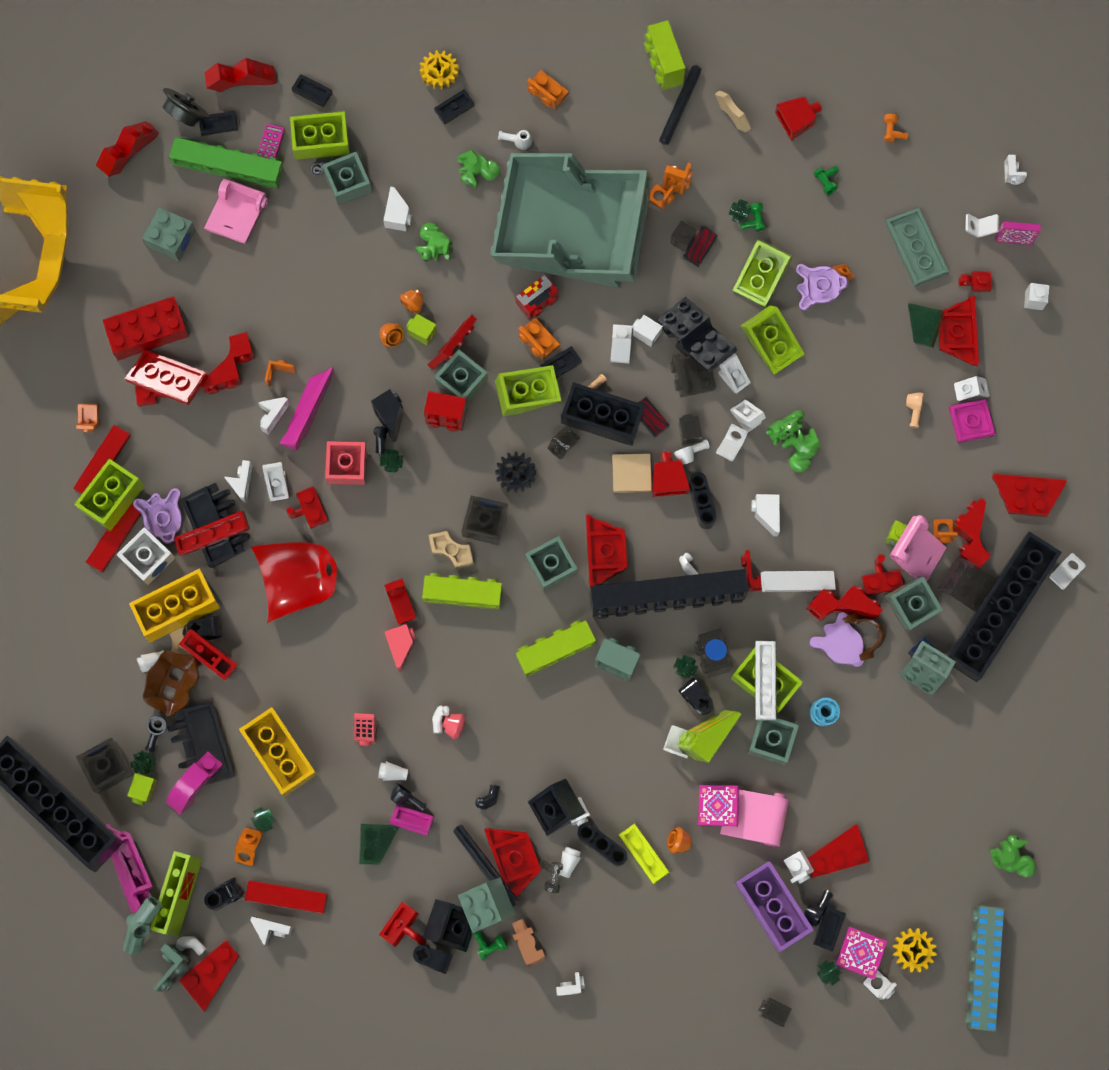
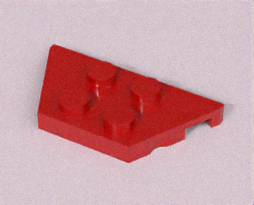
(959, 332)
(1028, 494)
(605, 550)
(513, 857)

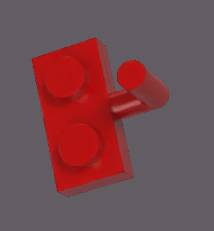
(310, 508)
(881, 581)
(400, 924)

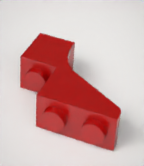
(243, 73)
(129, 142)
(226, 373)
(969, 529)
(852, 602)

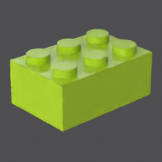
(664, 55)
(319, 135)
(109, 494)
(786, 681)

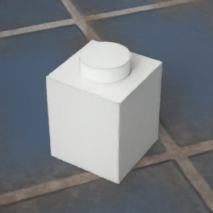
(1036, 296)
(646, 330)

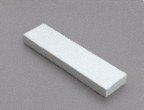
(797, 581)
(765, 680)

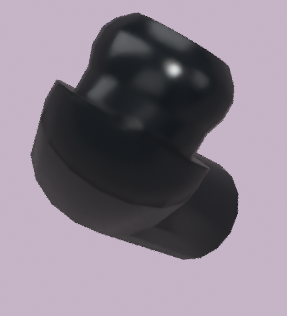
(317, 167)
(380, 433)
(488, 800)

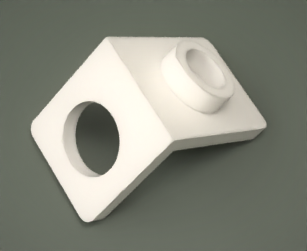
(982, 226)
(971, 387)
(730, 445)
(1064, 573)
(673, 741)
(582, 819)
(885, 991)

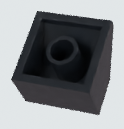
(388, 411)
(556, 806)
(448, 926)

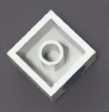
(146, 556)

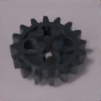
(526, 472)

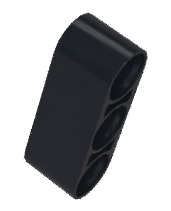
(702, 509)
(592, 841)

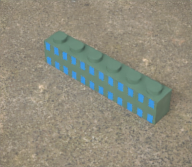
(984, 968)

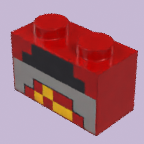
(537, 297)

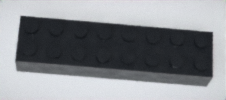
(668, 593)
(1003, 606)
(55, 806)

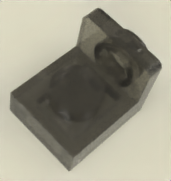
(563, 442)

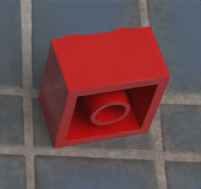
(445, 411)

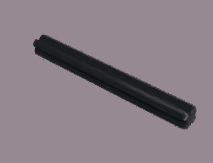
(680, 105)
(481, 860)

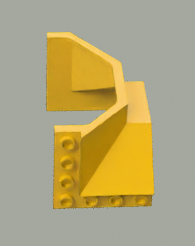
(48, 210)

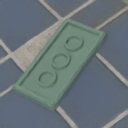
(916, 247)

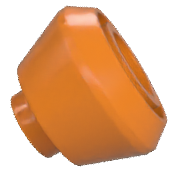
(412, 301)
(391, 334)
(678, 841)

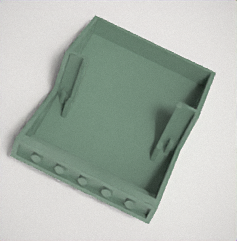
(571, 218)

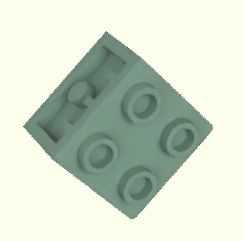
(927, 668)
(180, 965)

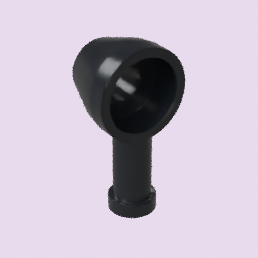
(155, 731)
(401, 795)
(815, 913)

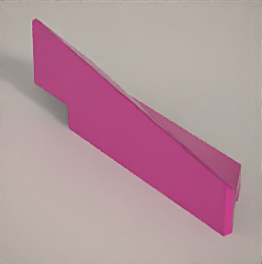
(306, 409)
(131, 871)

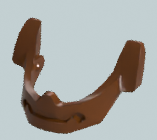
(868, 654)

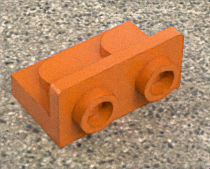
(547, 89)
(678, 178)
(538, 338)

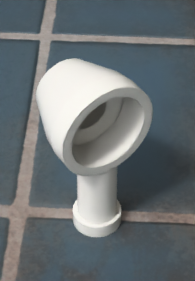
(520, 143)
(686, 454)

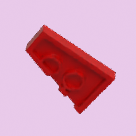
(456, 340)
(839, 854)
(208, 975)

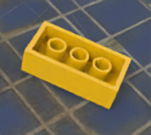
(174, 605)
(278, 752)

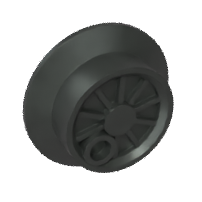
(183, 107)

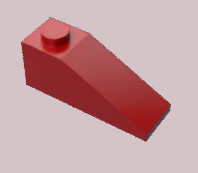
(209, 654)

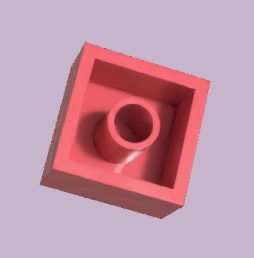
(346, 463)

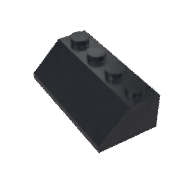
(602, 414)

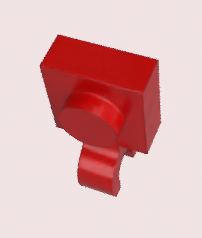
(978, 281)
(146, 397)

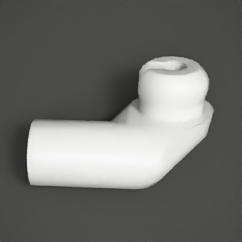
(437, 718)

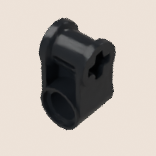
(207, 628)
(694, 694)
(225, 894)
(436, 959)

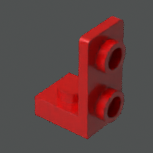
(753, 584)
(400, 601)

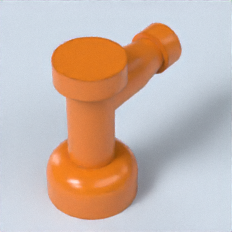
(891, 120)

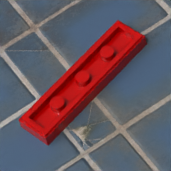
(108, 449)
(212, 533)
(113, 539)
(286, 897)

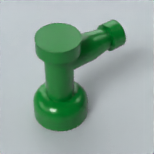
(829, 187)
(756, 210)
(486, 950)

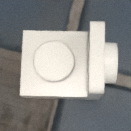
(1011, 171)
(799, 867)
(567, 988)

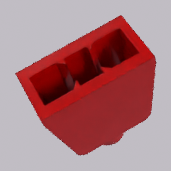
(797, 116)
(669, 477)

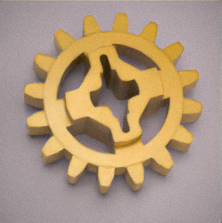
(430, 72)
(905, 948)

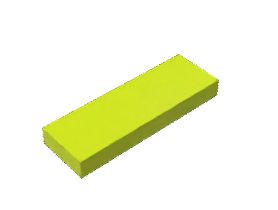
(643, 853)

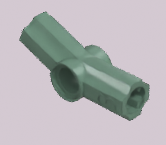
(138, 925)

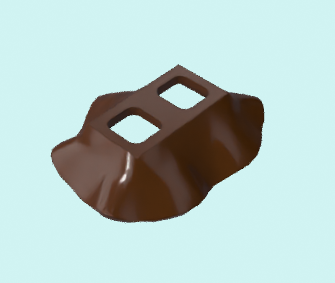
(159, 677)

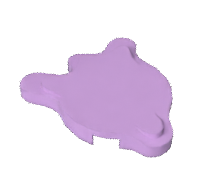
(819, 285)
(160, 515)
(841, 642)

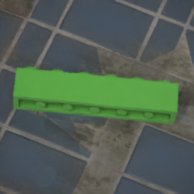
(226, 162)

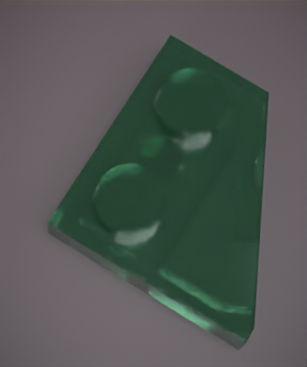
(925, 324)
(374, 842)

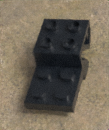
(696, 335)

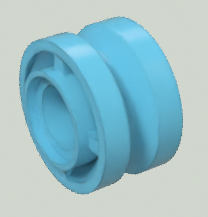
(832, 708)

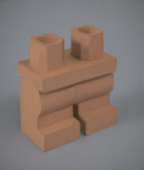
(527, 943)

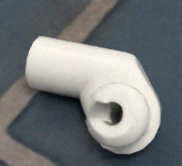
(686, 566)
(190, 942)

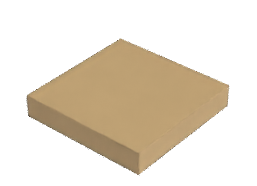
(631, 473)

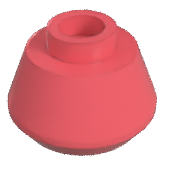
(454, 725)

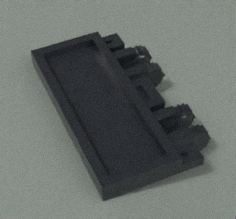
(204, 509)
(205, 737)

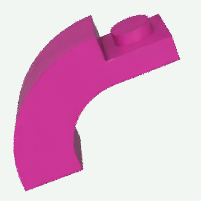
(191, 782)

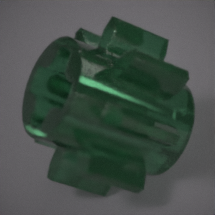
(739, 211)
(391, 460)
(685, 666)
(143, 762)
(263, 819)
(829, 972)

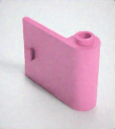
(236, 211)
(918, 549)
(759, 818)

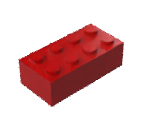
(145, 328)

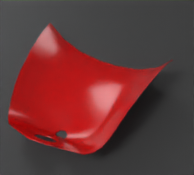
(291, 576)

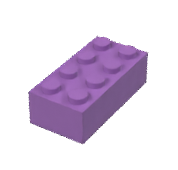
(773, 907)

